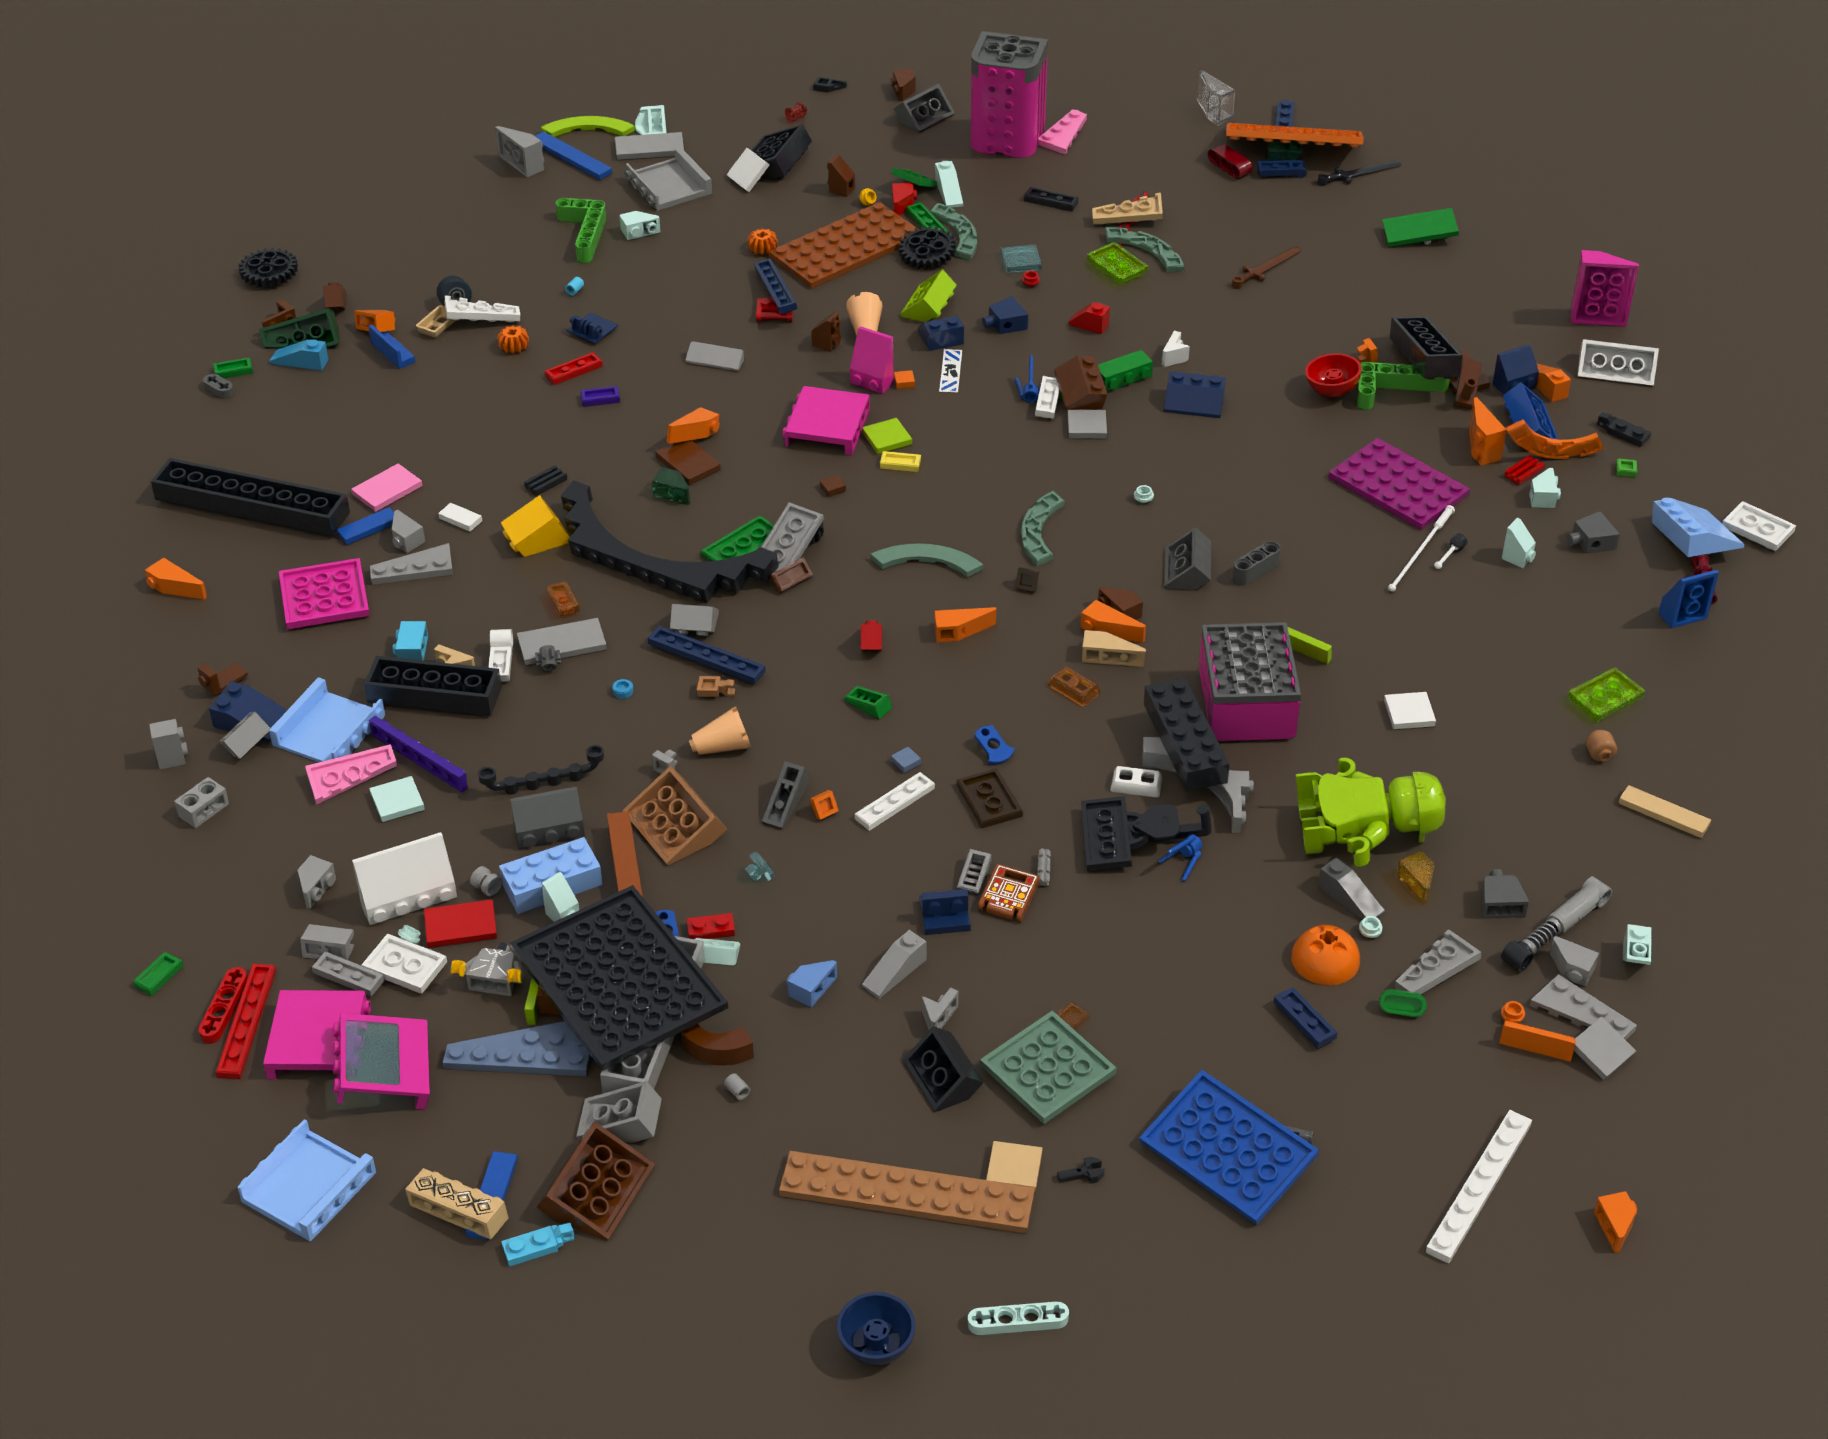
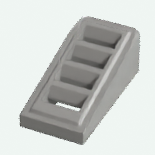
(976, 857)

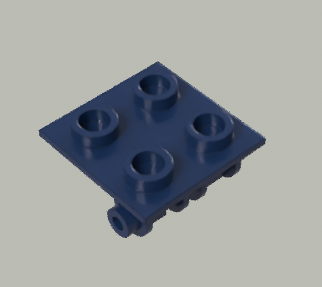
(591, 327)

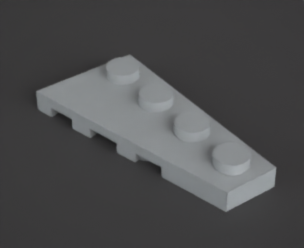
(419, 565)
(1572, 1002)

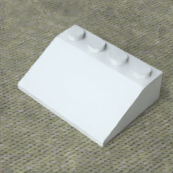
(404, 878)

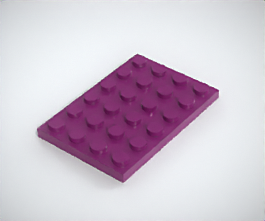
(1399, 483)

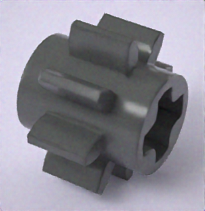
(548, 658)

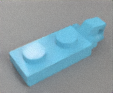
(536, 1243)

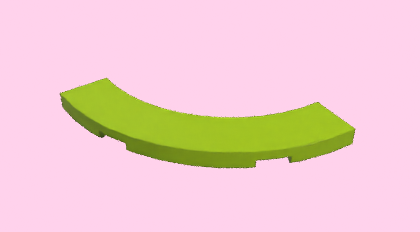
(588, 123)

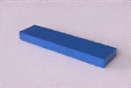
(497, 1179)

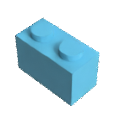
(411, 640)

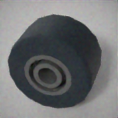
(453, 286)

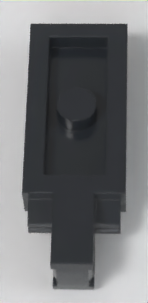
(1623, 429)

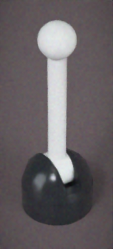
(1457, 543)

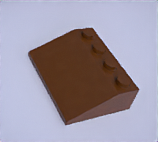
(596, 1183)

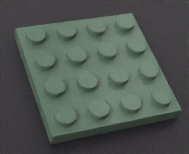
(1048, 1067)

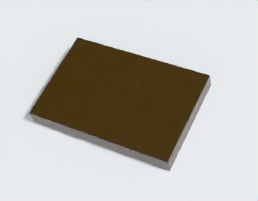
(989, 798)

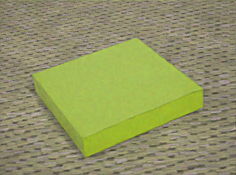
(887, 435)

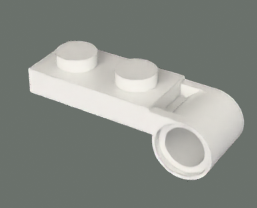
(501, 652)

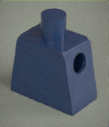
(1006, 316)

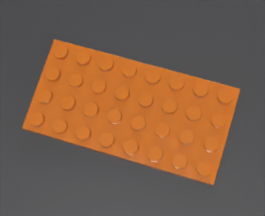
(1302, 135)

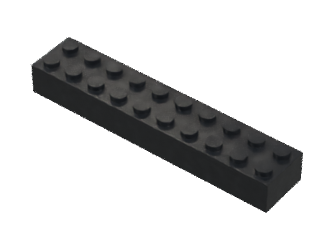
(250, 497)

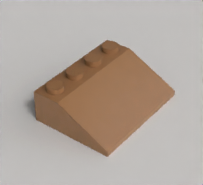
(674, 817)

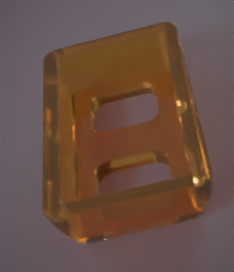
(1068, 688)

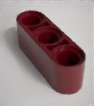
(1229, 161)

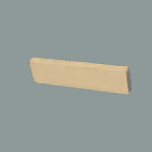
(1664, 811)

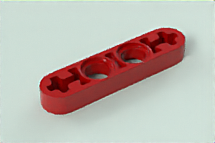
(220, 1004)

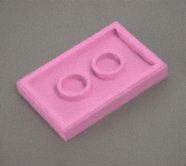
(386, 487)

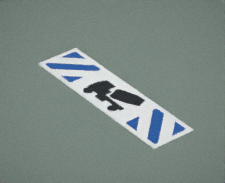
(950, 370)

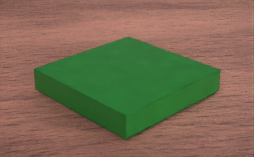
(914, 177)

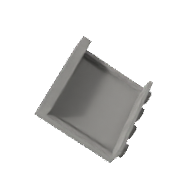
(670, 181)

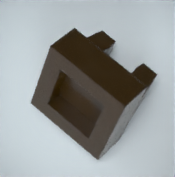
(1027, 579)

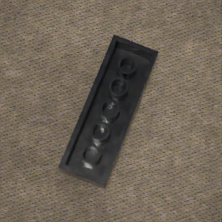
(1426, 347)
(433, 685)
(1186, 734)

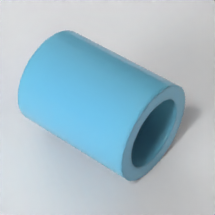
(574, 286)

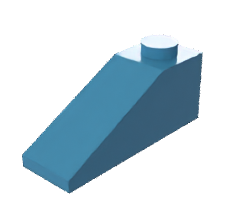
(305, 354)

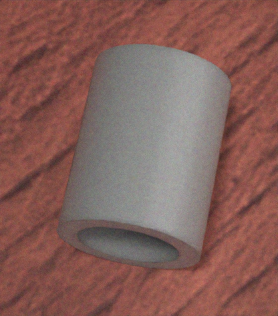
(737, 1086)

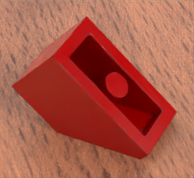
(902, 196)
(1092, 318)

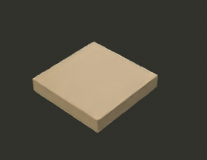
(1015, 1164)

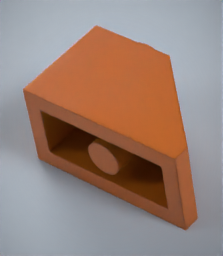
(380, 319)
(1616, 1217)

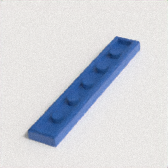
(574, 156)

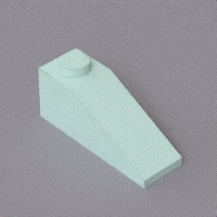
(948, 184)

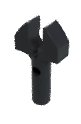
(1085, 1171)

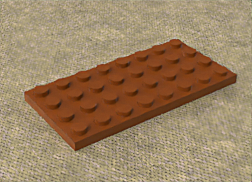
(843, 245)

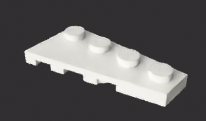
(480, 311)

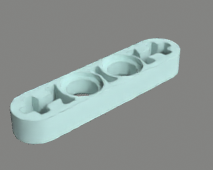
(1018, 1322)

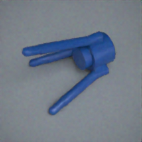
(1030, 391)
(1188, 848)

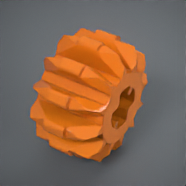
(762, 241)
(513, 339)

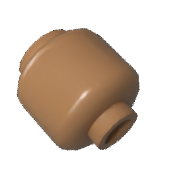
(1601, 744)

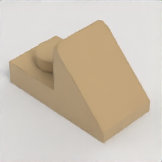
(447, 655)

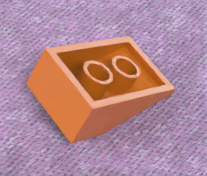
(1485, 434)

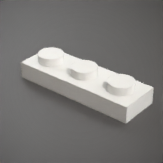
(1047, 398)

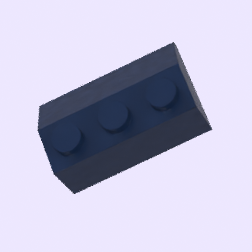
(1195, 394)

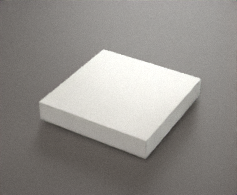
(748, 169)
(1409, 710)

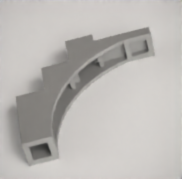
(1232, 794)

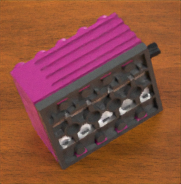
(1249, 681)

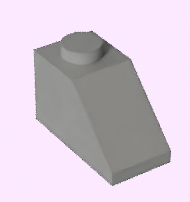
(406, 532)
(1573, 960)

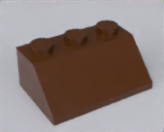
(1081, 384)

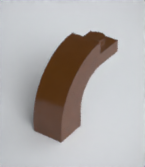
(718, 1048)

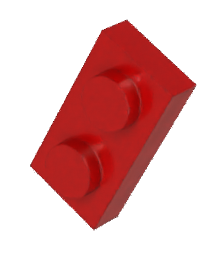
(711, 926)

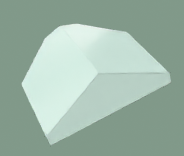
(651, 120)

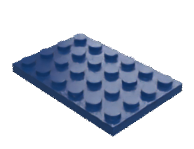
(1229, 1146)

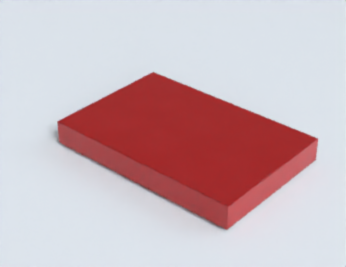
(460, 923)

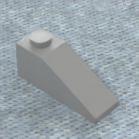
(896, 964)

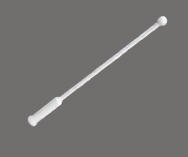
(1449, 510)

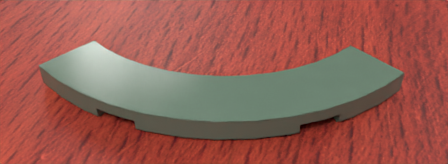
(962, 226)
(1152, 244)
(1033, 524)
(927, 553)

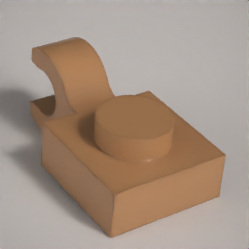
(711, 686)

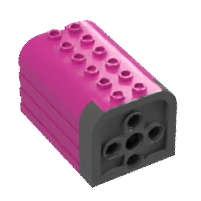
(1008, 94)

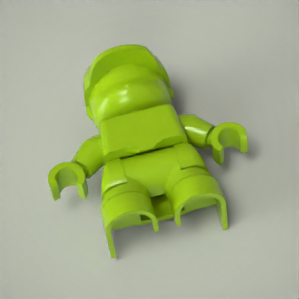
(1359, 810)

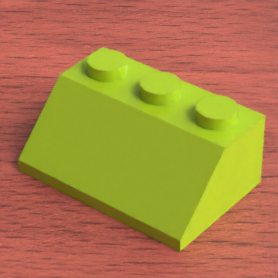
(929, 298)

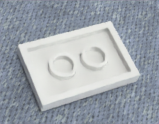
(1759, 526)
(405, 963)

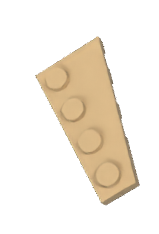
(1129, 211)

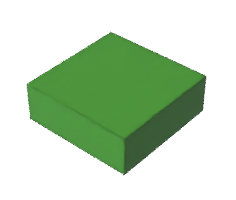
(1626, 468)

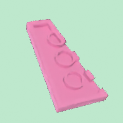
(345, 772)

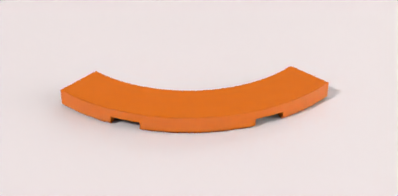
(1552, 448)

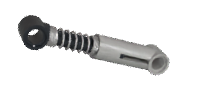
(1592, 895)

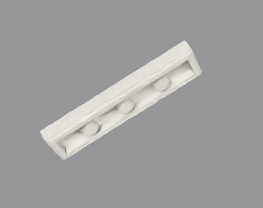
(894, 801)

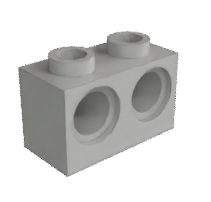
(201, 802)

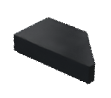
(828, 84)

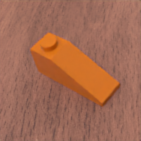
(1553, 383)
(695, 425)
(173, 580)
(1106, 619)

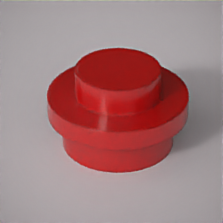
(1030, 278)

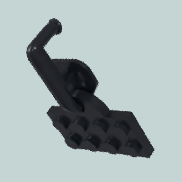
(1114, 832)

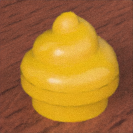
(867, 197)

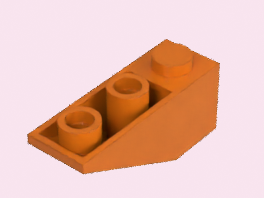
(962, 623)

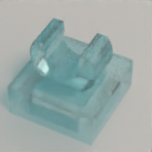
(759, 868)

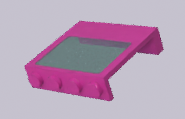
(381, 1056)

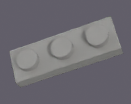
(348, 973)

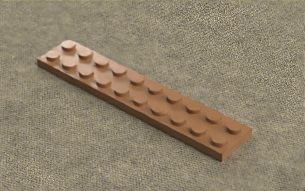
(907, 1192)

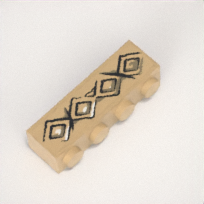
(457, 1203)

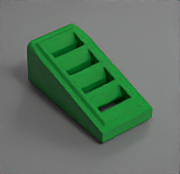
(870, 702)

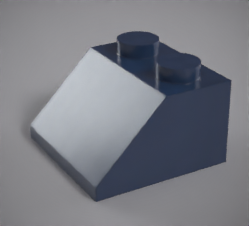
(942, 333)
(1515, 367)

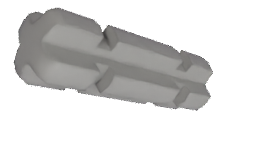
(1044, 866)

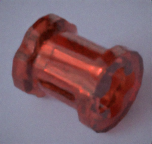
(795, 110)

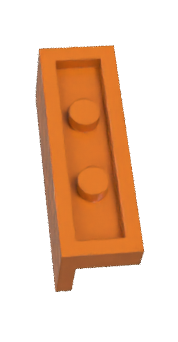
(1537, 1041)

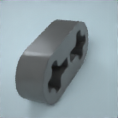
(218, 386)

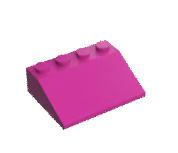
(1603, 289)

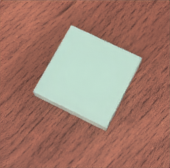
(396, 799)

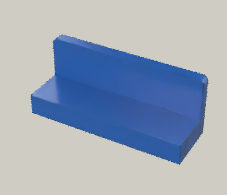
(390, 348)

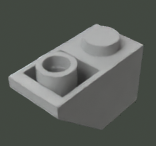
(315, 878)

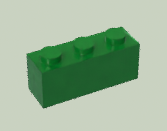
(1126, 370)

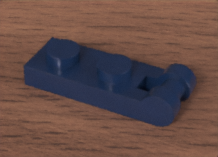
(1282, 168)

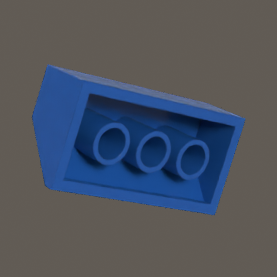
(1526, 405)

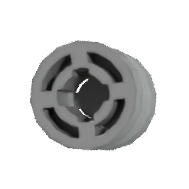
(487, 882)

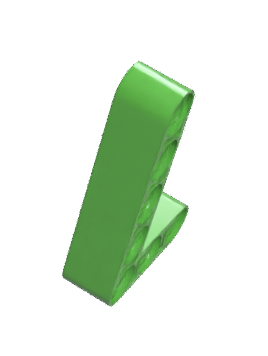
(593, 218)
(1393, 377)

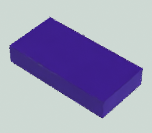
(600, 396)

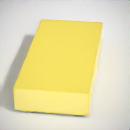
(900, 461)

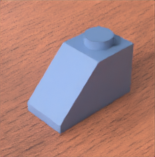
(811, 981)

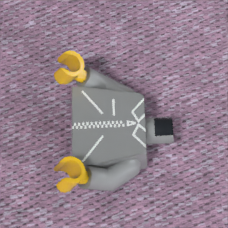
(491, 971)

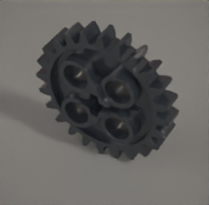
(927, 247)
(268, 267)

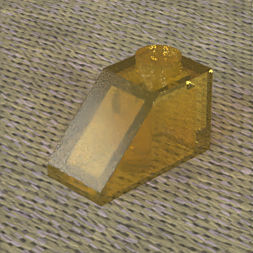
(1417, 874)

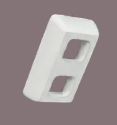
(1135, 785)

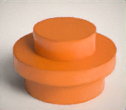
(1513, 1012)

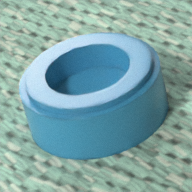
(622, 689)

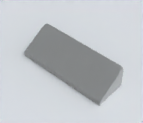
(715, 356)

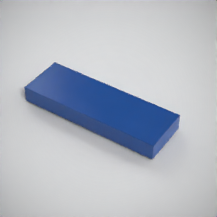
(366, 526)

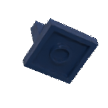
(945, 911)

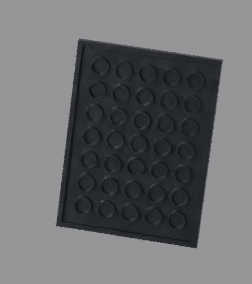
(618, 977)

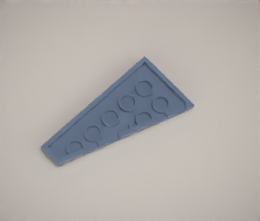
(534, 1050)

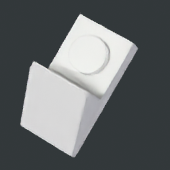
(1175, 351)

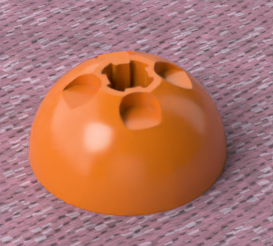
(1326, 955)

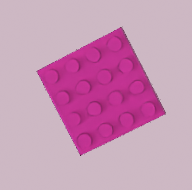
(323, 593)

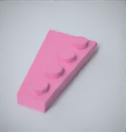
(1062, 133)

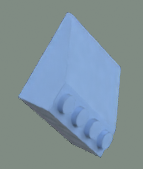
(1692, 528)

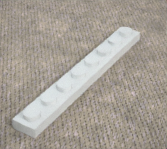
(1478, 1187)

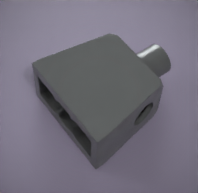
(1594, 534)
(1502, 896)

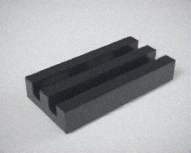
(545, 480)

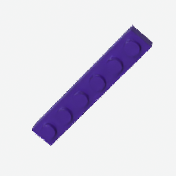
(418, 754)

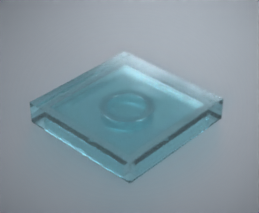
(1021, 258)

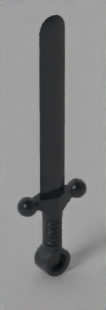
(1323, 179)

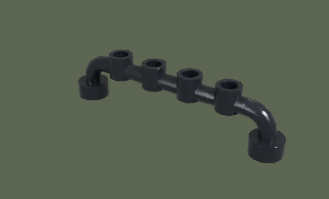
(487, 775)

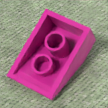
(872, 361)

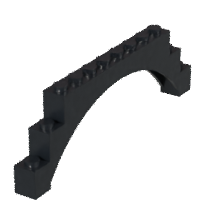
(691, 579)

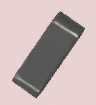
(1256, 563)

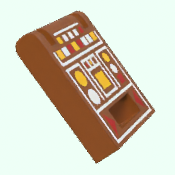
(1007, 895)

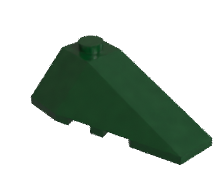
(314, 326)

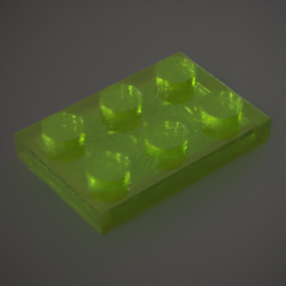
(1117, 262)
(1606, 694)

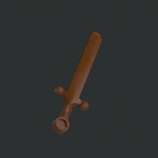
(1238, 281)

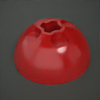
(1333, 374)

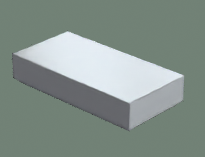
(460, 517)

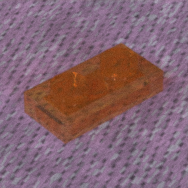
(563, 598)

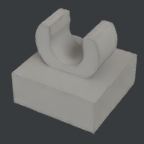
(663, 761)

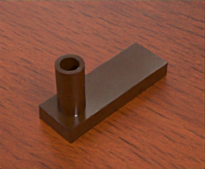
(1467, 383)

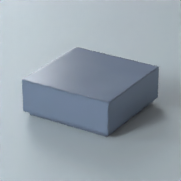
(906, 759)

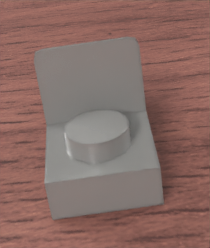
(939, 1012)

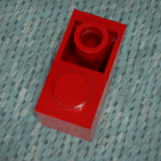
(871, 636)

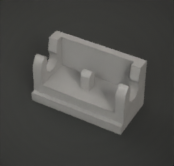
(245, 735)
(330, 939)

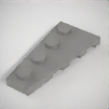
(1440, 963)

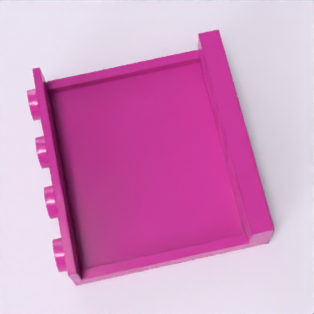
(828, 417)
(304, 1028)

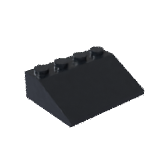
(782, 150)

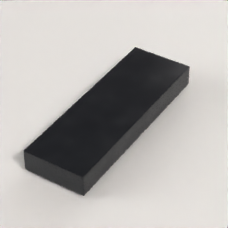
(1051, 199)

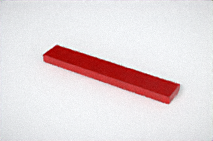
(246, 1021)

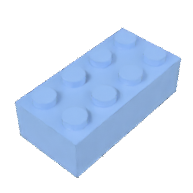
(524, 876)

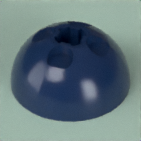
(876, 1328)

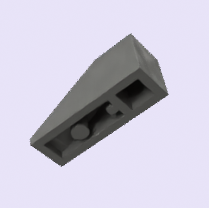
(786, 794)
(1348, 889)

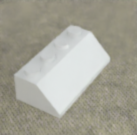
(1617, 362)

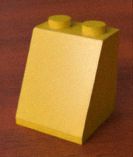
(534, 528)

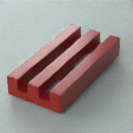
(1521, 469)

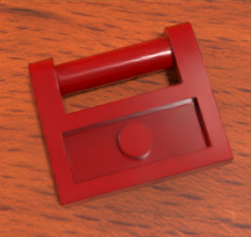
(767, 310)

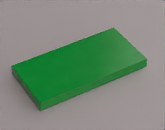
(1420, 227)
(740, 541)

